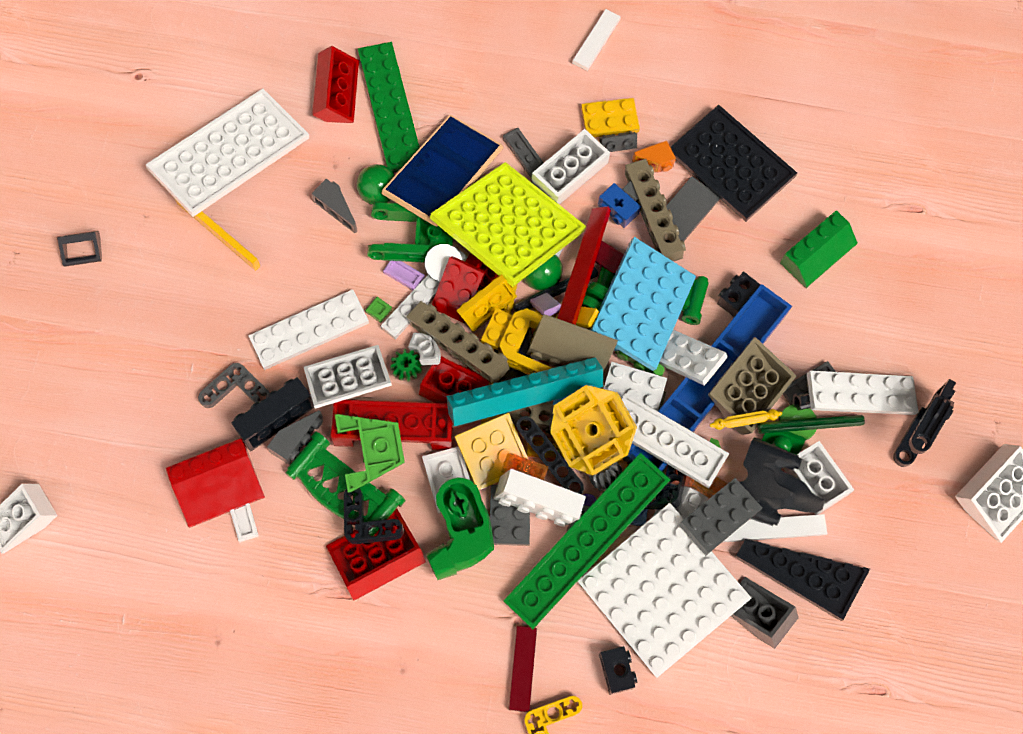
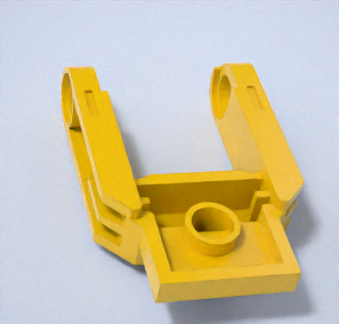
(506, 335)

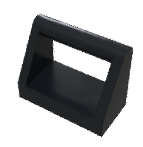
(64, 240)

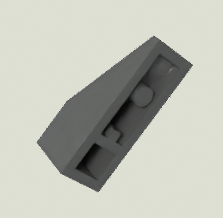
(331, 200)

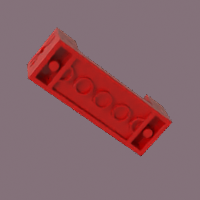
(416, 421)

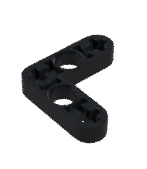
(665, 494)
(364, 527)

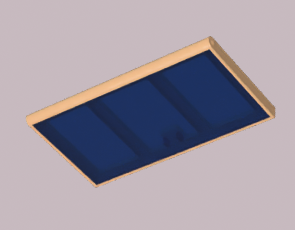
(442, 168)

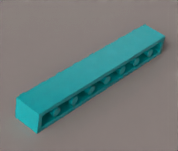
(523, 391)

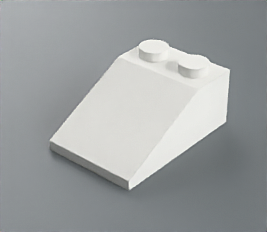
(24, 515)

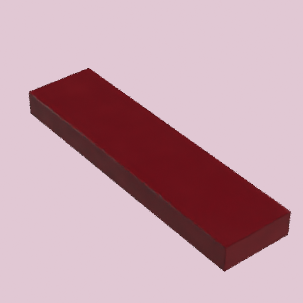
(522, 669)

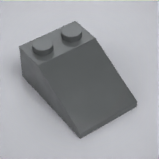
(765, 614)

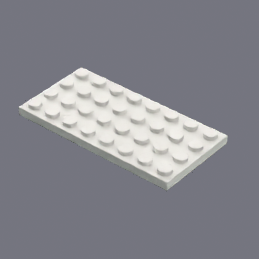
(227, 152)

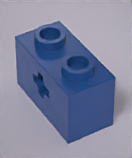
(622, 206)

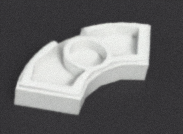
(426, 347)

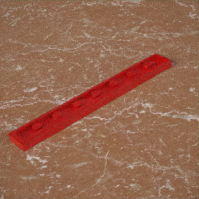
(584, 265)

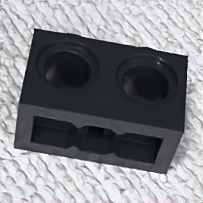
(736, 292)

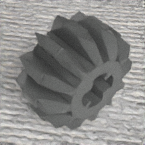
(606, 477)

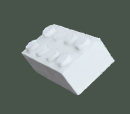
(571, 167)
(539, 497)

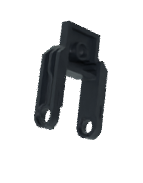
(926, 424)

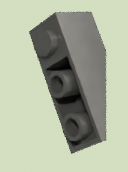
(292, 438)

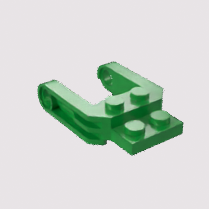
(425, 238)

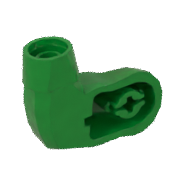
(467, 526)

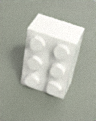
(822, 475)

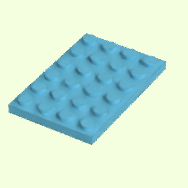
(643, 303)

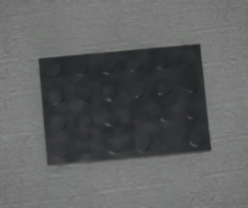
(732, 162)

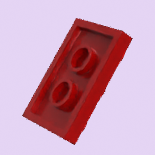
(457, 286)

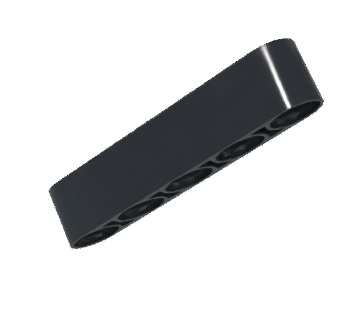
(546, 446)

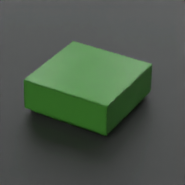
(378, 309)

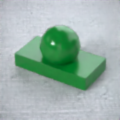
(785, 440)

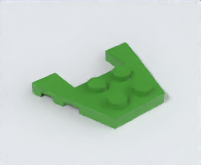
(380, 448)

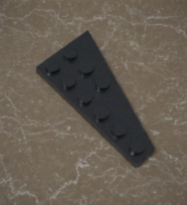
(814, 578)

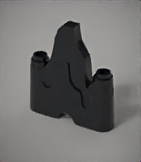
(772, 486)

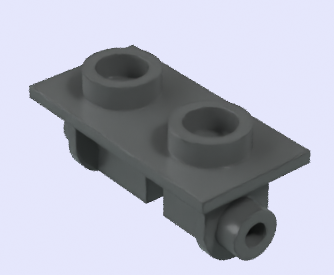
(621, 142)

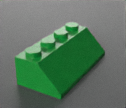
(820, 249)

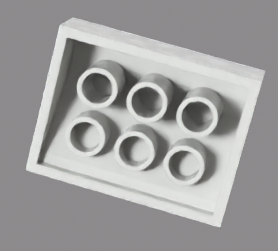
(347, 376)
(996, 493)

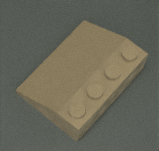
(566, 343)
(751, 383)

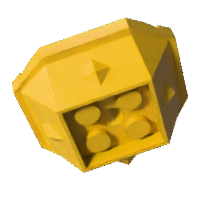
(574, 434)

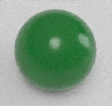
(372, 181)
(545, 275)

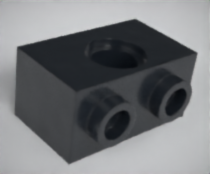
(616, 683)

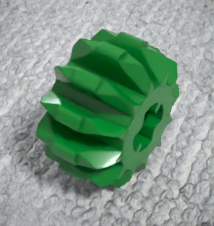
(398, 365)

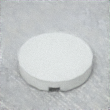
(437, 259)

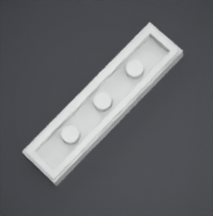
(596, 40)

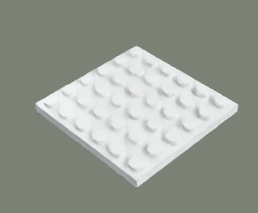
(663, 591)

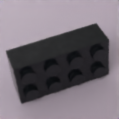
(273, 413)

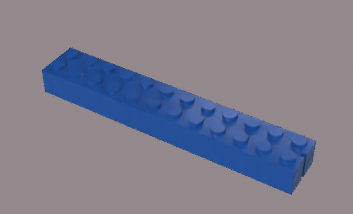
(691, 400)

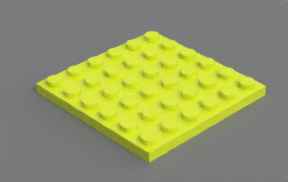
(508, 223)

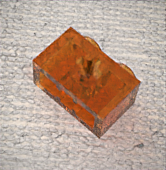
(524, 465)

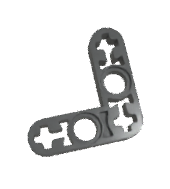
(239, 381)

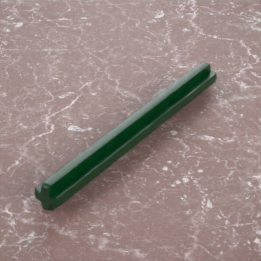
(810, 424)

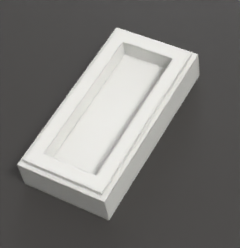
(244, 523)

